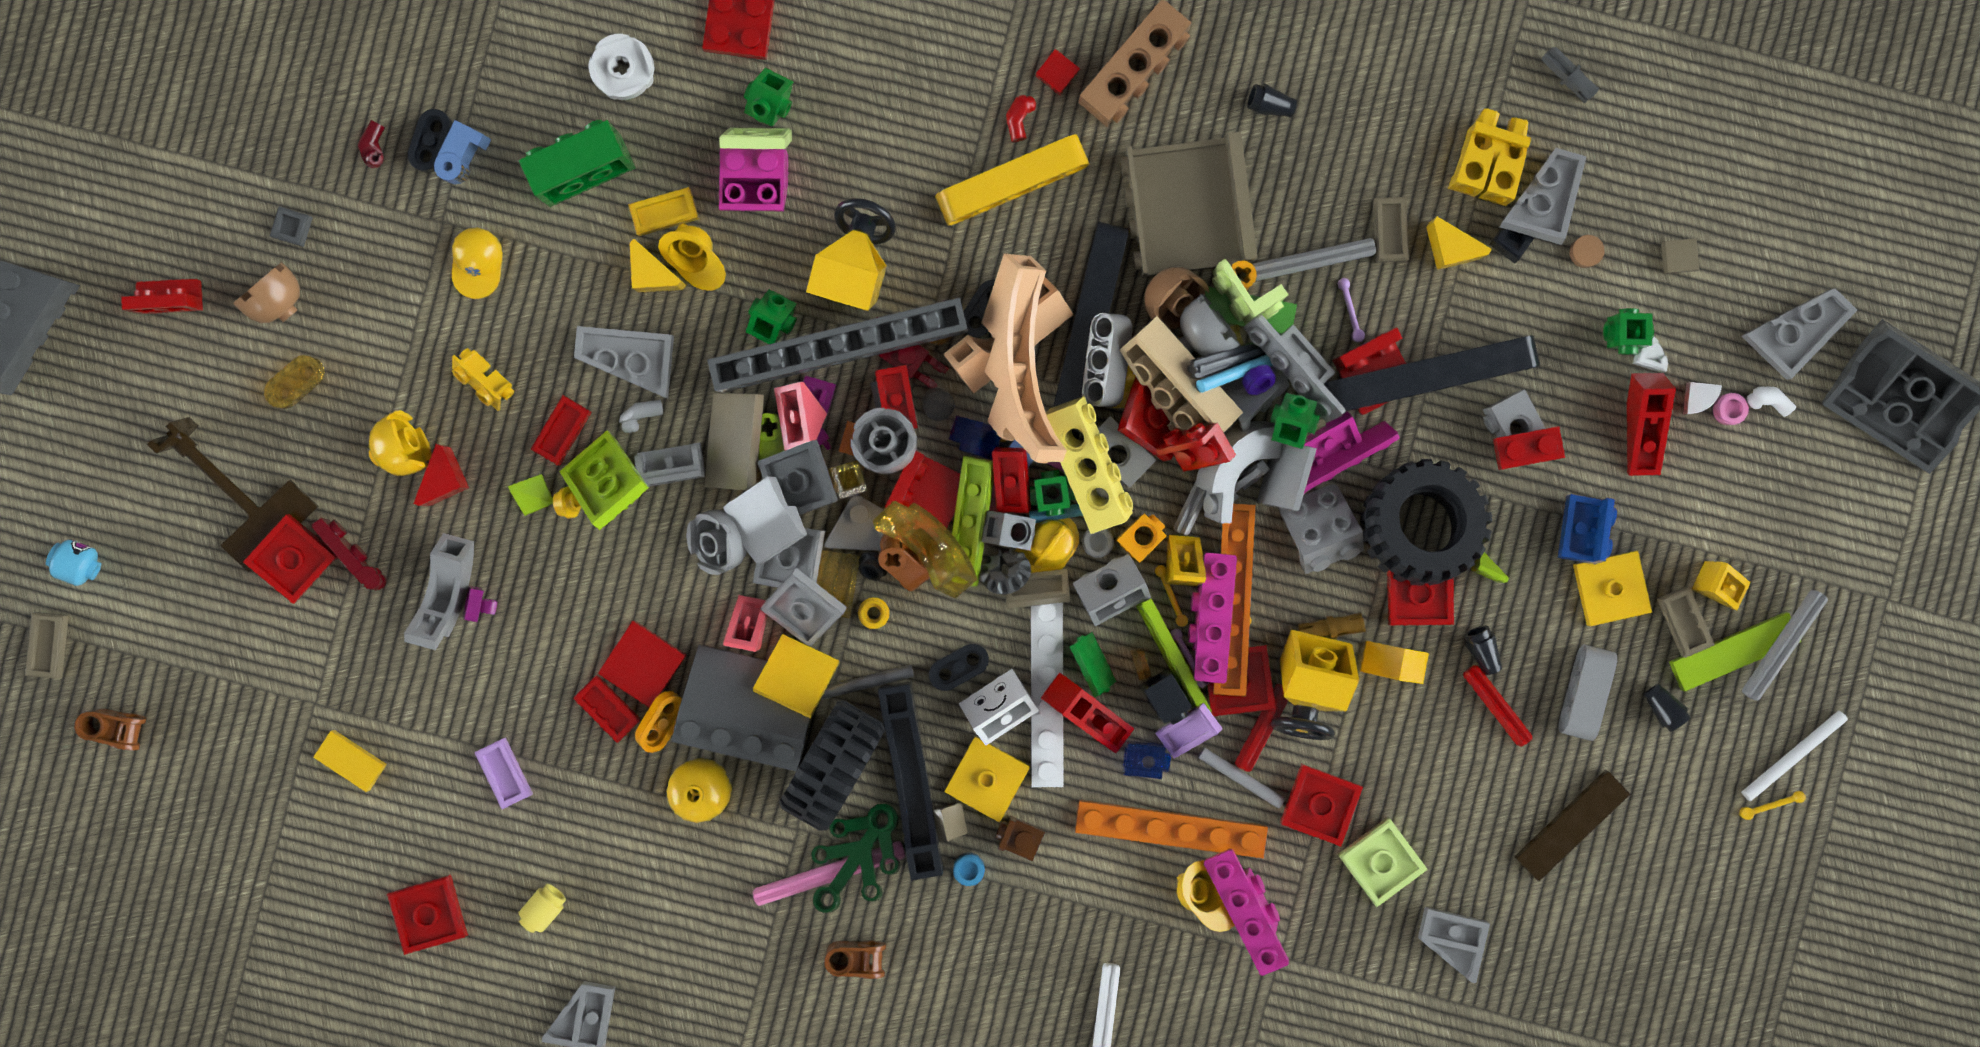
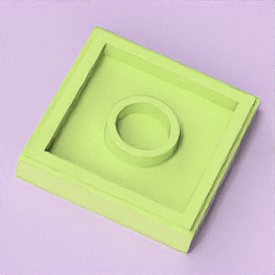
(756, 138)
(1382, 862)

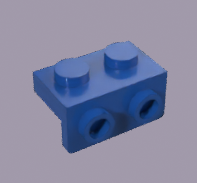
(1587, 529)

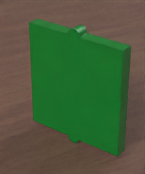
(1093, 664)

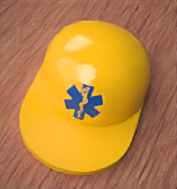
(476, 263)

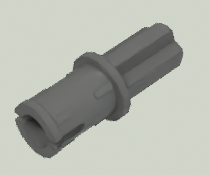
(1570, 74)

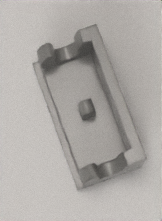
(671, 464)

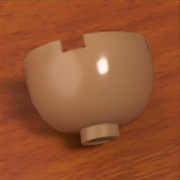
(1171, 293)
(271, 296)

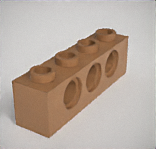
(1161, 21)

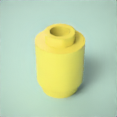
(541, 908)

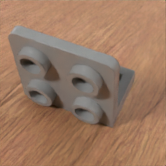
(1324, 529)

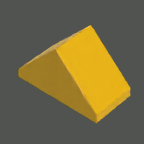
(1452, 245)
(649, 273)
(1184, 561)
(1721, 583)
(1394, 662)

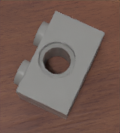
(1512, 408)
(1136, 459)
(1105, 604)

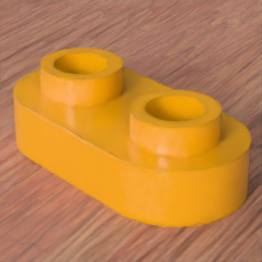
(659, 720)

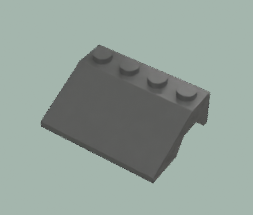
(1905, 396)
(730, 719)

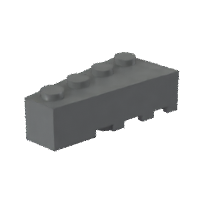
(27, 311)

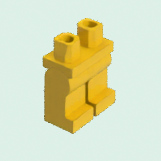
(1492, 159)

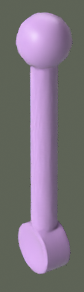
(1357, 334)
(1177, 636)

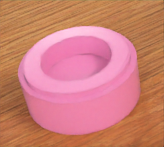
(1730, 409)

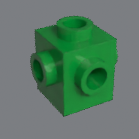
(768, 97)
(771, 317)
(1629, 331)
(1294, 420)
(1039, 493)

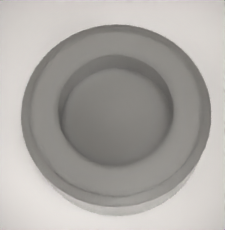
(1098, 543)

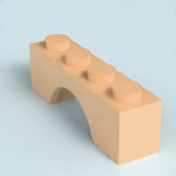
(972, 354)

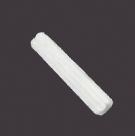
(1106, 1005)

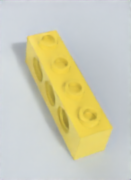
(1097, 511)

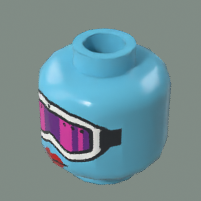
(73, 562)

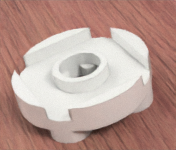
(605, 58)

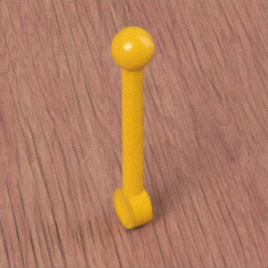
(1181, 619)
(1748, 813)

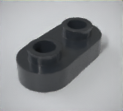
(427, 140)
(977, 308)
(958, 665)

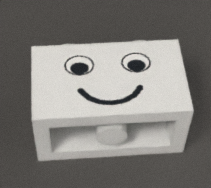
(998, 707)

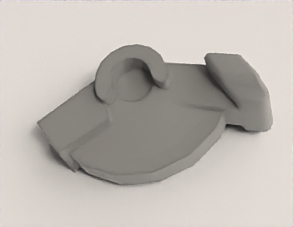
(1249, 476)

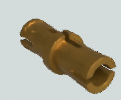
(1335, 627)

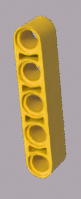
(1012, 180)

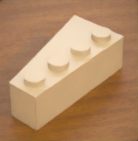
(1162, 364)

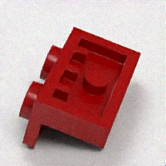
(165, 297)
(1197, 446)

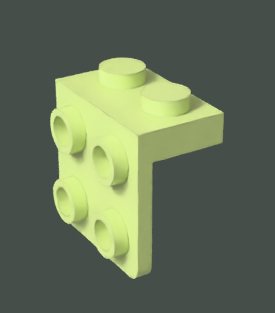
(1242, 304)

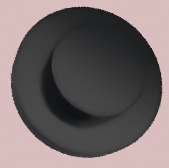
(870, 567)

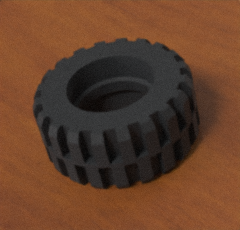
(1454, 494)
(832, 766)

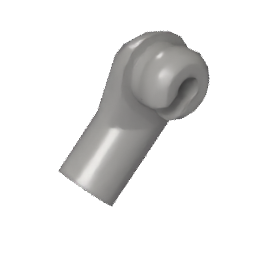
(638, 411)

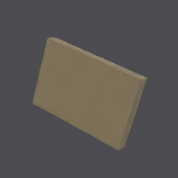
(734, 441)

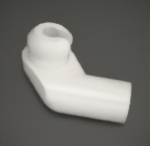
(1771, 396)

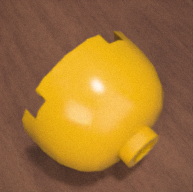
(398, 446)
(709, 781)

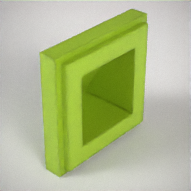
(531, 494)
(1487, 568)

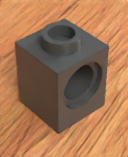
(998, 530)

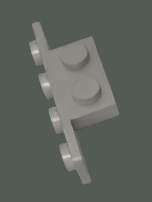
(1298, 362)

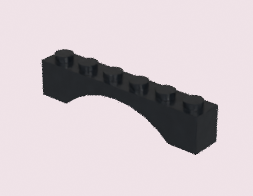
(911, 780)

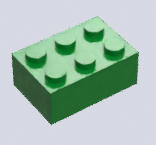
(576, 163)

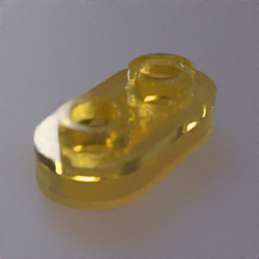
(296, 382)

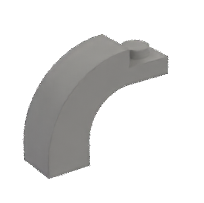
(1221, 479)
(446, 591)

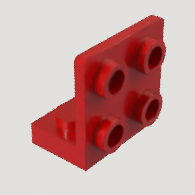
(1369, 357)
(928, 486)

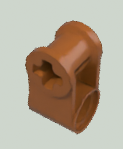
(902, 563)
(116, 728)
(858, 959)

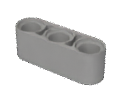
(1103, 374)
(1587, 692)

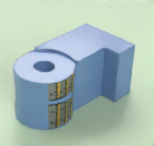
(458, 151)

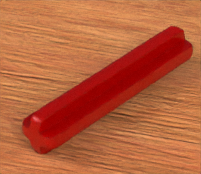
(1497, 705)
(1261, 732)

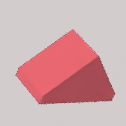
(799, 414)
(746, 625)

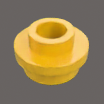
(565, 503)
(864, 617)

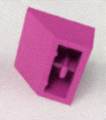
(753, 179)

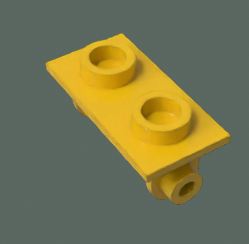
(471, 371)

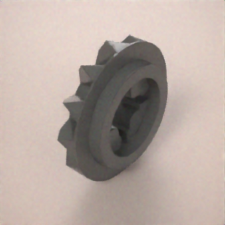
(1018, 570)

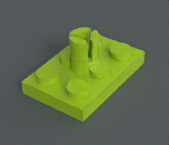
(603, 480)

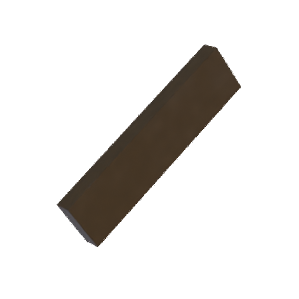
(1572, 825)

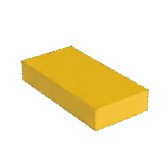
(663, 211)
(350, 760)

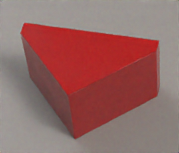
(441, 479)

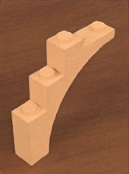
(1011, 364)

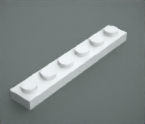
(1047, 722)

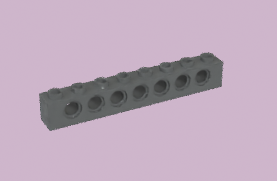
(837, 346)

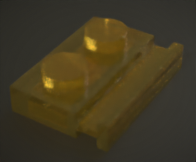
(839, 577)

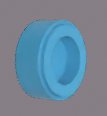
(968, 869)

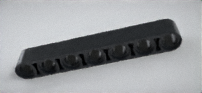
(1094, 299)
(1435, 373)

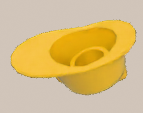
(692, 255)
(1052, 545)
(1201, 897)

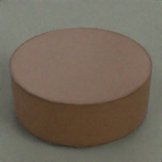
(1586, 251)

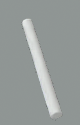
(1794, 755)

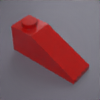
(1648, 422)
(1087, 713)

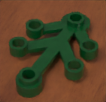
(859, 854)

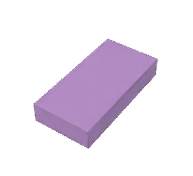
(1189, 732)
(503, 773)

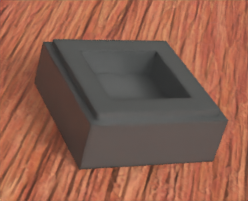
(291, 226)

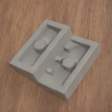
(1287, 478)
(765, 520)

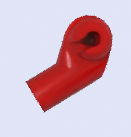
(1015, 115)

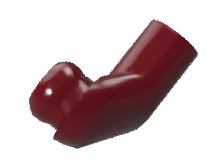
(369, 146)

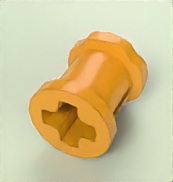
(1247, 268)

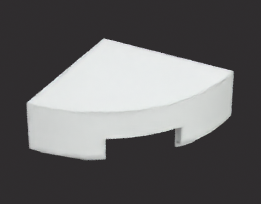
(1652, 357)
(1700, 396)

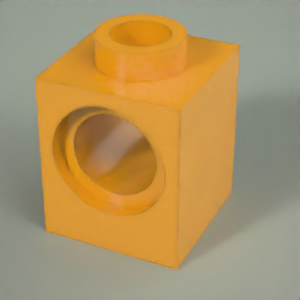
(1129, 544)

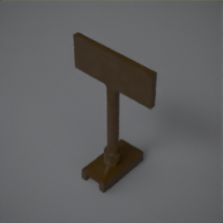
(262, 519)

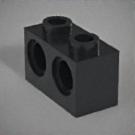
(1166, 697)

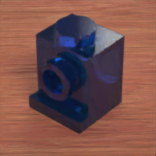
(974, 437)
(1133, 757)

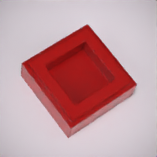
(1057, 72)

